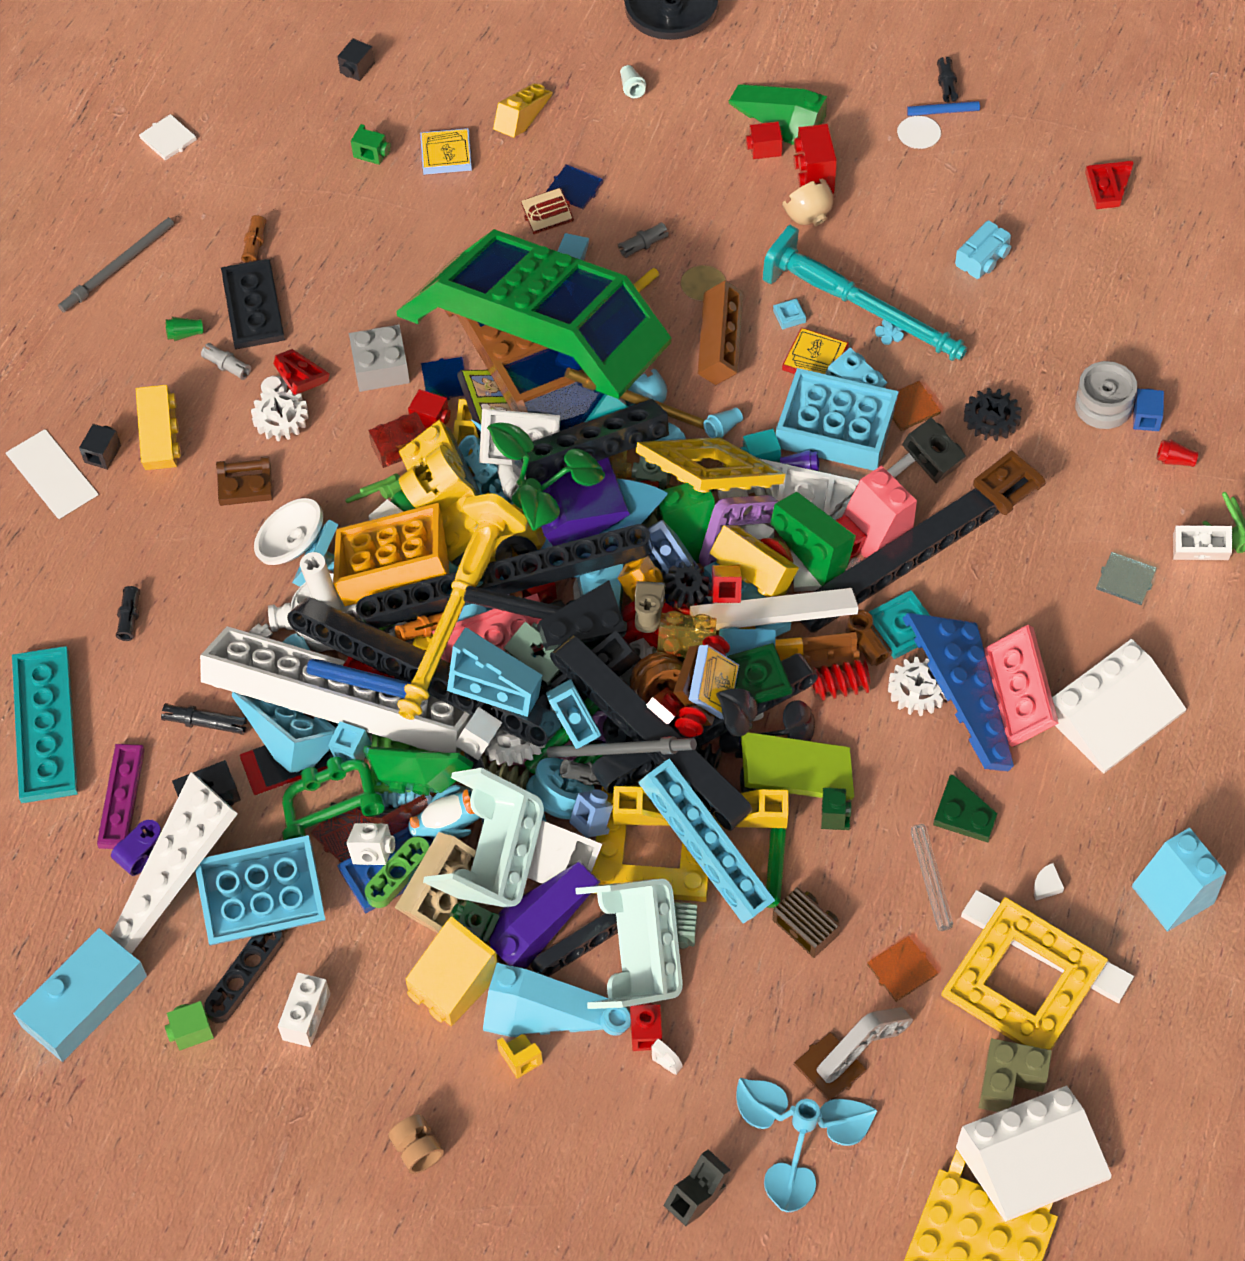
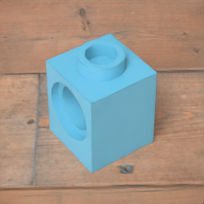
(349, 742)

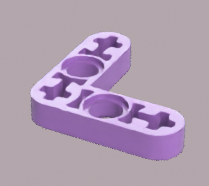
(731, 512)

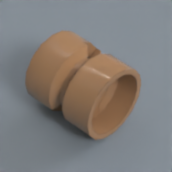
(418, 1148)

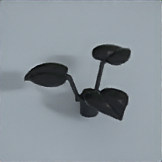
(741, 708)

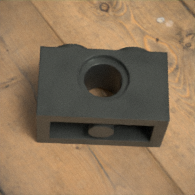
(934, 463)

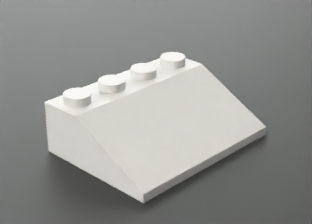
(1116, 706)
(1034, 1153)

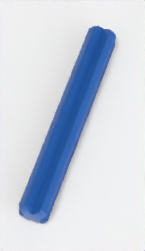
(356, 677)

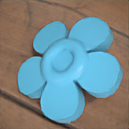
(889, 331)

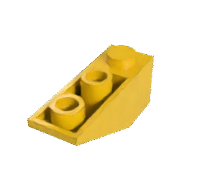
(520, 109)

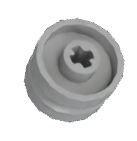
(1105, 395)

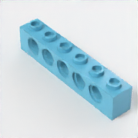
(706, 841)

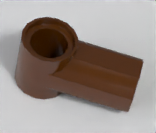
(868, 638)

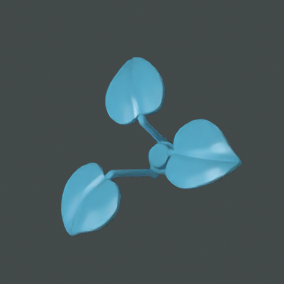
(845, 1123)

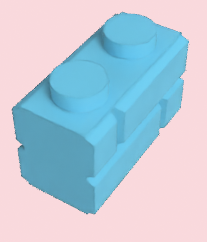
(983, 249)
(573, 714)

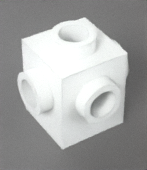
(370, 843)

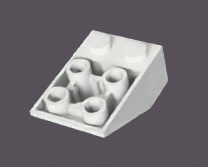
(559, 850)

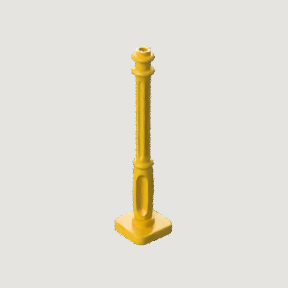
(495, 519)

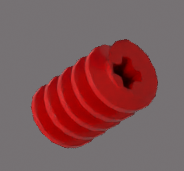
(842, 679)

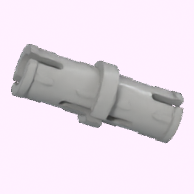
(226, 361)

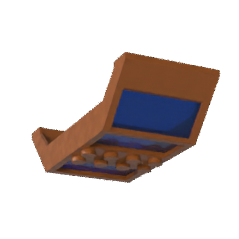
(532, 374)

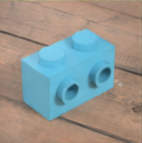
(854, 367)

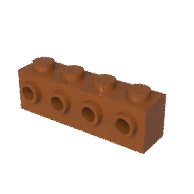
(720, 333)

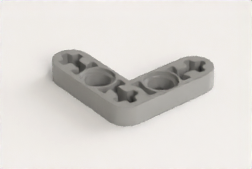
(872, 1027)

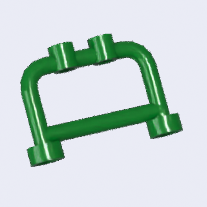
(311, 780)

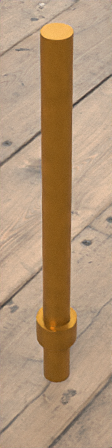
(637, 398)

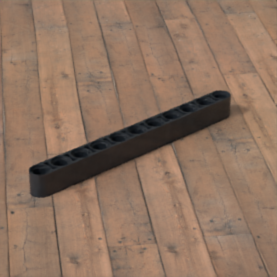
(913, 548)
(516, 568)
(402, 661)

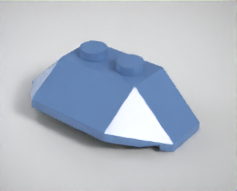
(669, 551)

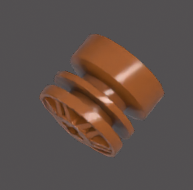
(655, 674)

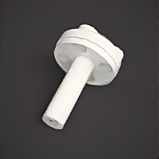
(320, 587)

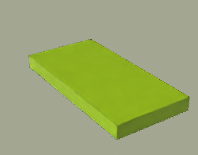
(795, 765)

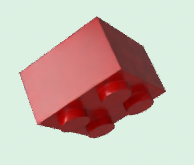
(815, 156)

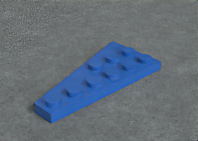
(964, 677)

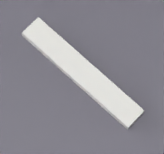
(780, 608)
(1112, 980)

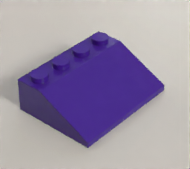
(584, 508)

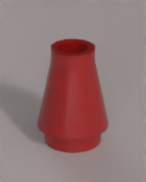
(1176, 454)

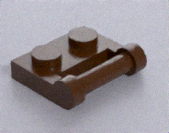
(1005, 474)
(244, 488)

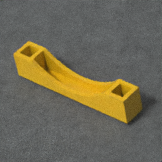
(634, 807)

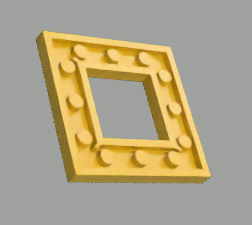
(740, 468)
(688, 882)
(1015, 923)

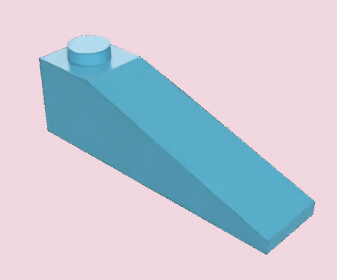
(288, 734)

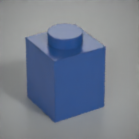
(1148, 409)

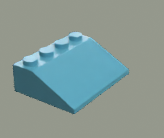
(837, 419)
(260, 890)

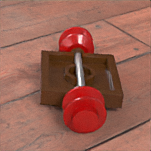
(693, 716)

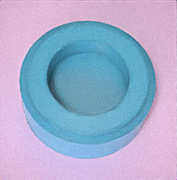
(615, 1020)

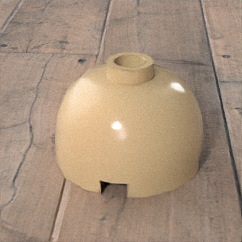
(810, 203)

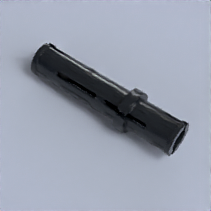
(193, 717)

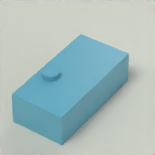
(80, 994)

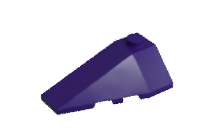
(531, 924)

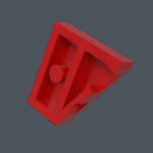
(1108, 183)
(299, 371)

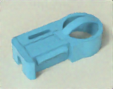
(482, 471)

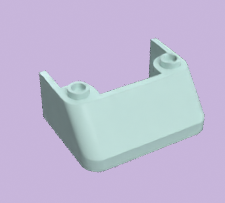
(504, 843)
(645, 940)

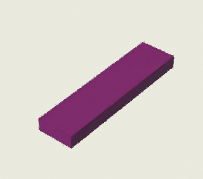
(120, 795)

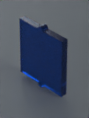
(576, 185)
(441, 377)

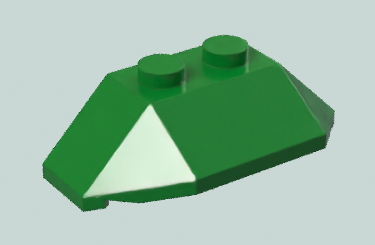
(415, 769)

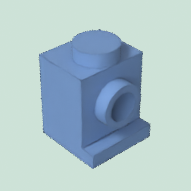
(591, 813)

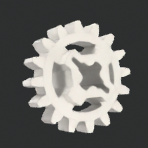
(269, 421)
(915, 687)
(510, 749)

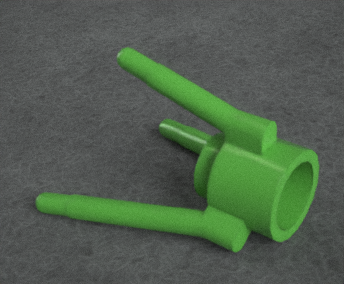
(387, 488)
(1238, 531)

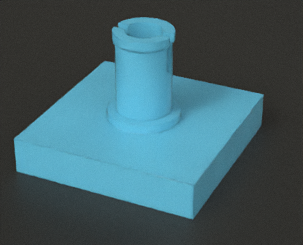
(320, 546)

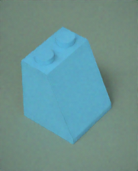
(1180, 880)

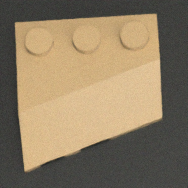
(427, 903)

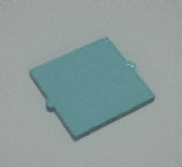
(1126, 578)

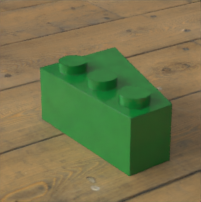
(813, 536)

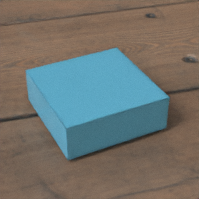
(789, 313)

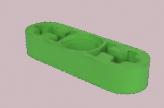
(378, 883)

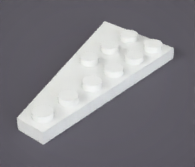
(184, 842)

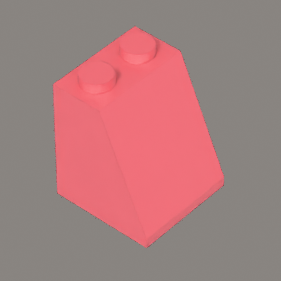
(881, 510)

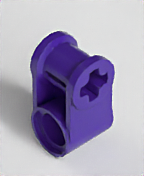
(136, 848)

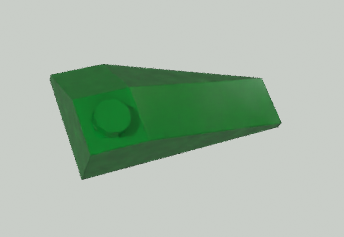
(778, 104)

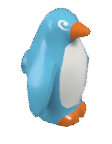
(445, 814)

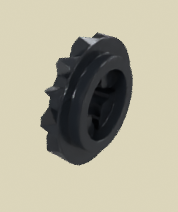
(520, 545)

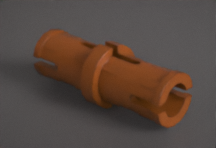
(255, 230)

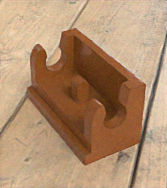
(830, 650)

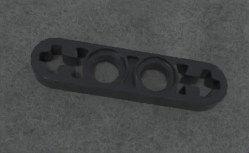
(575, 945)
(247, 974)

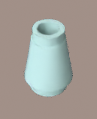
(632, 82)

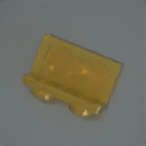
(681, 631)

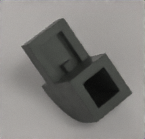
(699, 1189)

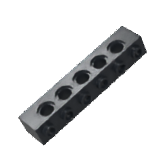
(597, 437)

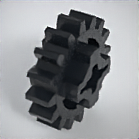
(992, 414)

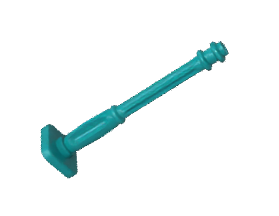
(785, 257)

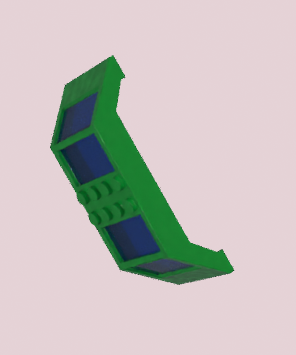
(550, 302)

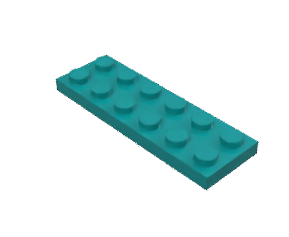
(44, 725)

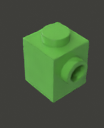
(188, 1025)

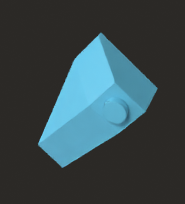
(534, 1003)

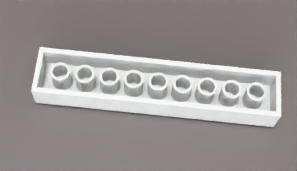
(280, 677)

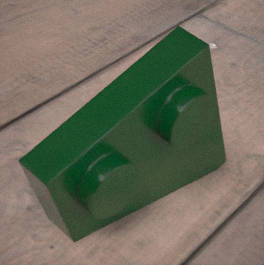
(964, 812)

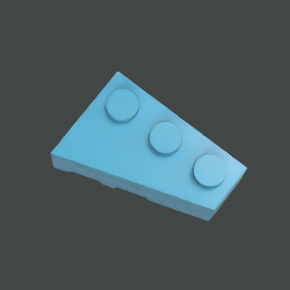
(492, 675)

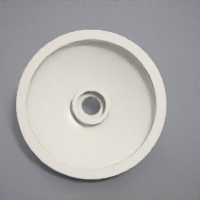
(289, 532)

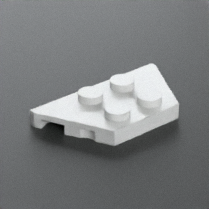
(820, 488)

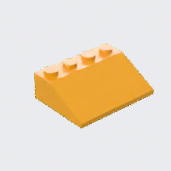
(389, 553)

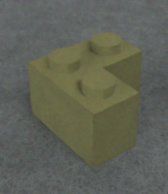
(1009, 1067)

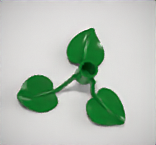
(537, 505)

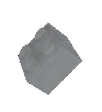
(379, 358)

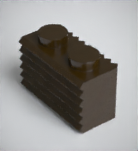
(806, 921)

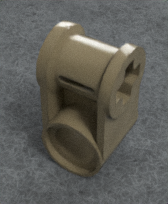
(648, 605)

